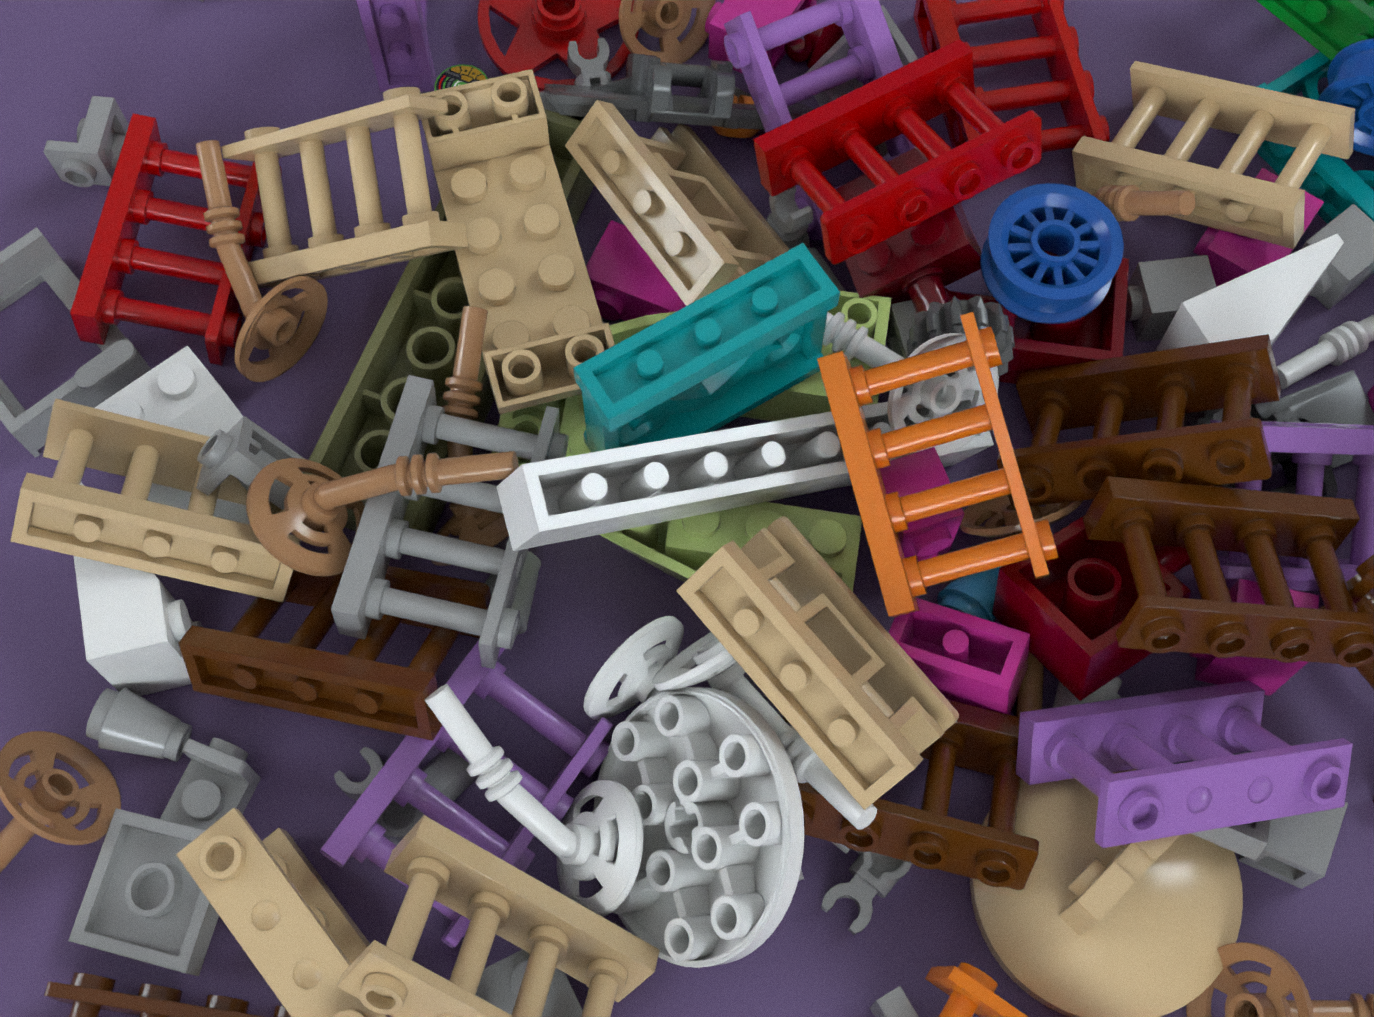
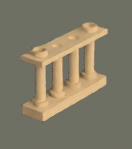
(1224, 194)
(374, 240)
(127, 527)
(498, 902)
(279, 915)

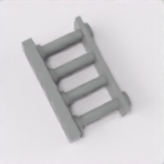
(386, 535)

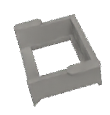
(22, 269)

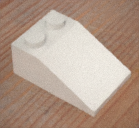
(1254, 302)
(186, 398)
(131, 627)

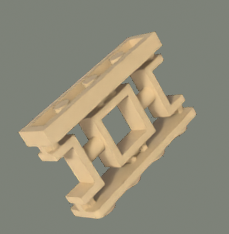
(674, 202)
(820, 658)

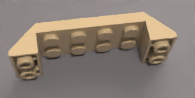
(522, 243)

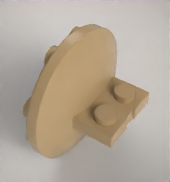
(1113, 924)

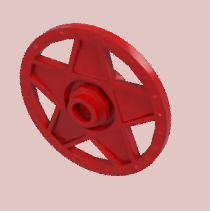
(545, 33)

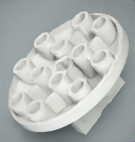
(715, 822)

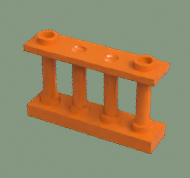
(888, 514)

